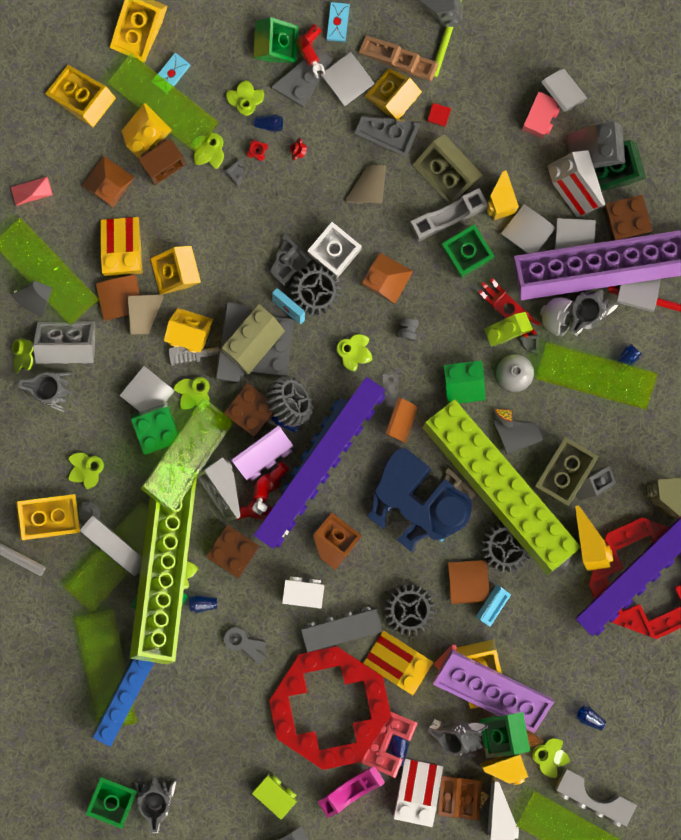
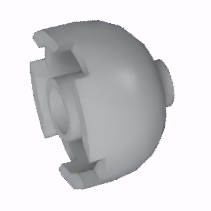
(556, 315)
(514, 381)

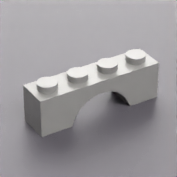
(448, 216)
(617, 808)

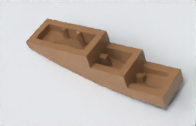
(398, 58)

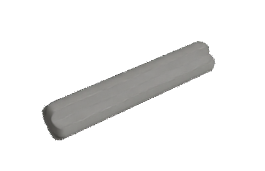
(21, 560)

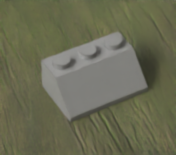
(64, 343)

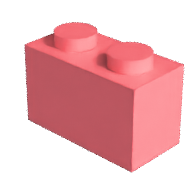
(540, 115)

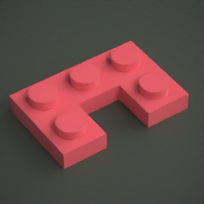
(377, 753)

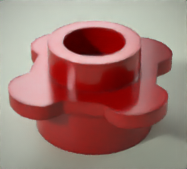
(257, 145)
(298, 149)

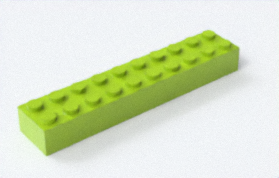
(501, 487)
(162, 580)

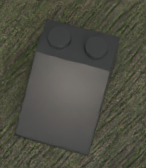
(602, 141)

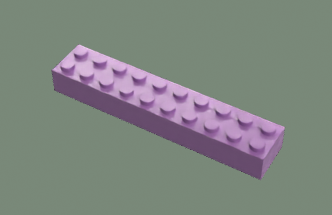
(598, 265)

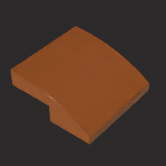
(114, 296)
(402, 420)
(468, 581)
(460, 797)

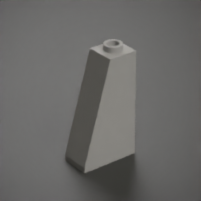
(113, 545)

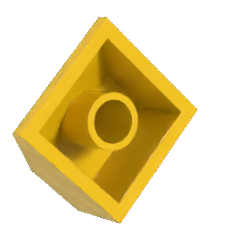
(393, 93)
(144, 131)
(502, 200)
(175, 269)
(188, 330)
(506, 768)

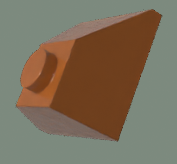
(108, 181)
(387, 278)
(335, 540)

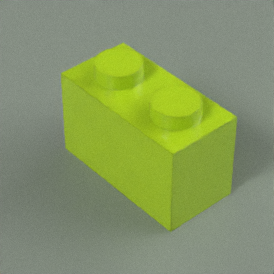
(508, 329)
(275, 796)

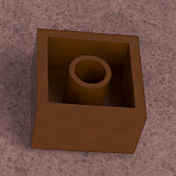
(162, 161)
(627, 218)
(250, 410)
(233, 551)

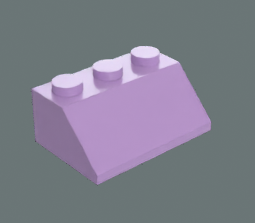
(263, 454)

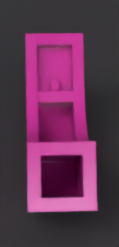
(350, 790)

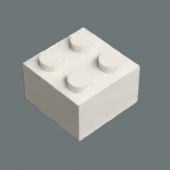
(334, 249)
(303, 593)

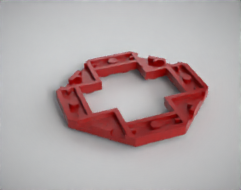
(634, 617)
(295, 684)

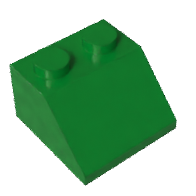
(275, 41)
(464, 382)
(505, 735)
(111, 803)

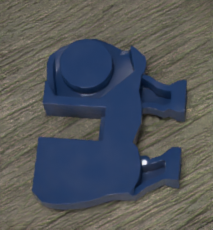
(437, 518)

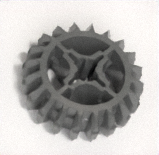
(331, 293)
(289, 401)
(503, 563)
(399, 623)

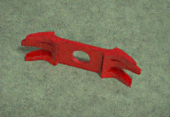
(503, 298)

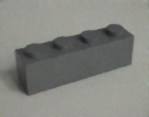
(233, 316)
(342, 629)

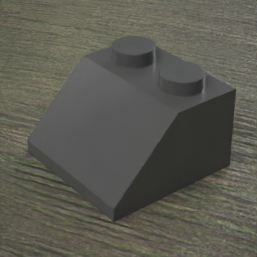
(444, 11)

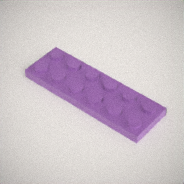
(491, 690)

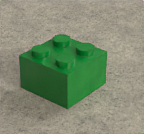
(467, 251)
(155, 428)

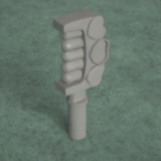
(181, 354)

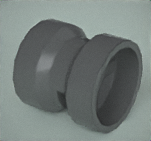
(408, 329)

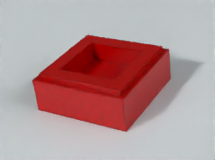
(439, 115)

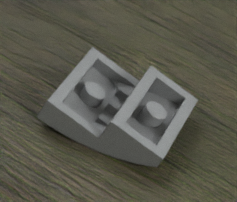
(347, 78)
(564, 90)
(527, 230)
(574, 232)
(639, 294)
(146, 391)

